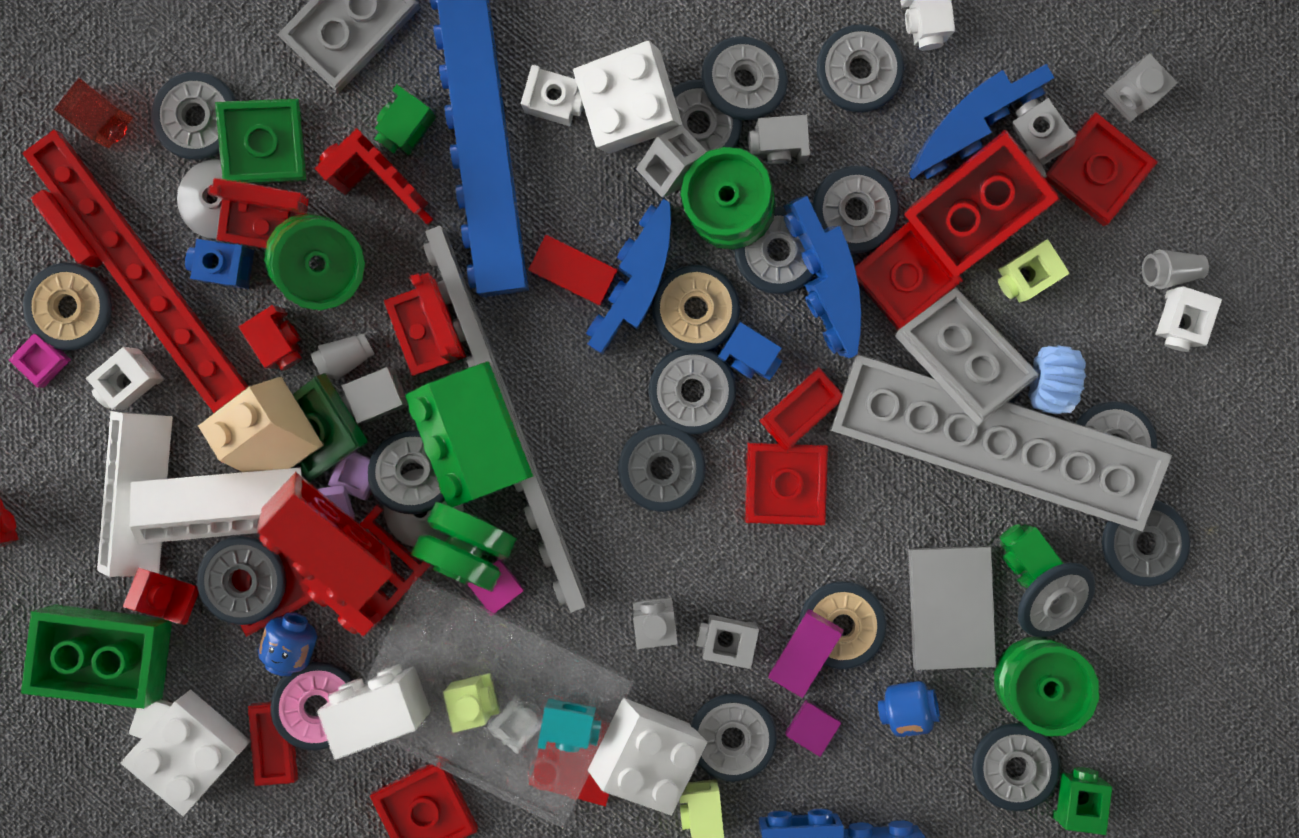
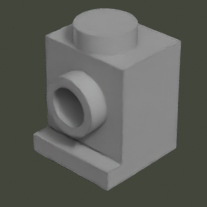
(1140, 87)
(780, 139)
(1046, 144)
(670, 160)
(654, 623)
(738, 651)

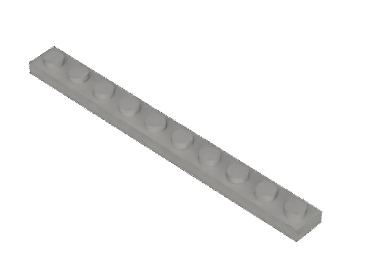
(469, 328)

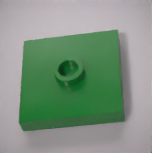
(261, 141)

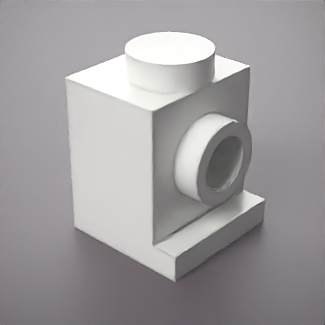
(929, 22)
(538, 104)
(1199, 315)
(109, 377)

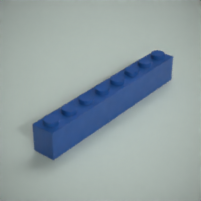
(480, 147)

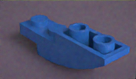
(966, 124)
(644, 265)
(836, 290)
(825, 824)

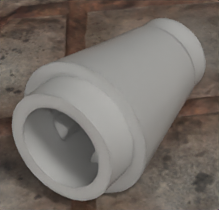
(1173, 268)
(341, 356)

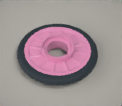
(289, 699)

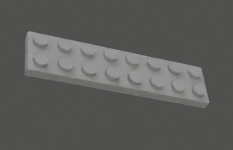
(1010, 448)

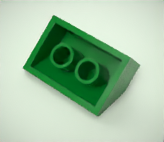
(468, 434)

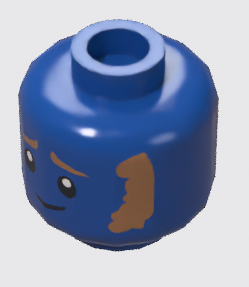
(287, 644)
(909, 709)

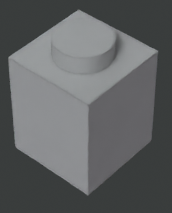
(374, 395)

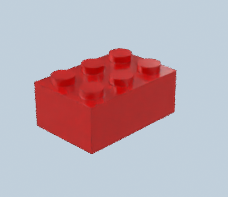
(981, 204)
(324, 542)

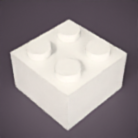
(627, 97)
(374, 711)
(185, 752)
(647, 757)

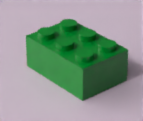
(96, 656)

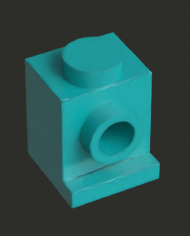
(568, 726)

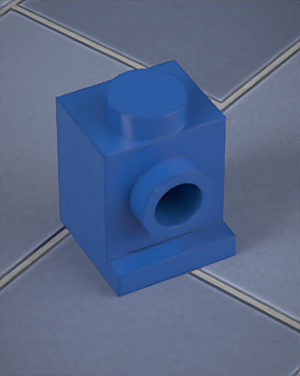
(233, 265)
(751, 353)

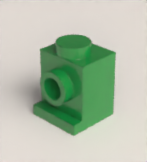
(403, 122)
(1027, 553)
(1092, 810)

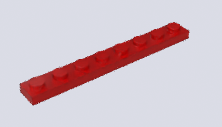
(135, 270)

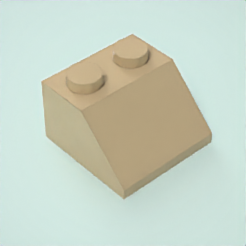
(261, 429)

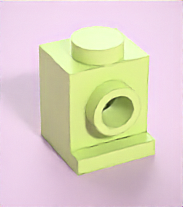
(1043, 266)
(471, 702)
(703, 809)

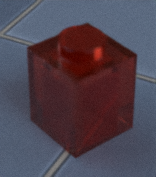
(94, 113)

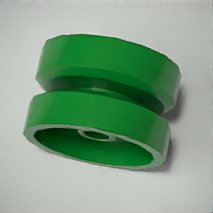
(735, 176)
(338, 270)
(462, 550)
(1046, 686)

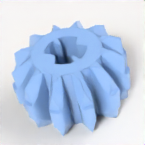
(1059, 381)

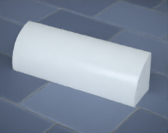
(135, 452)
(202, 505)

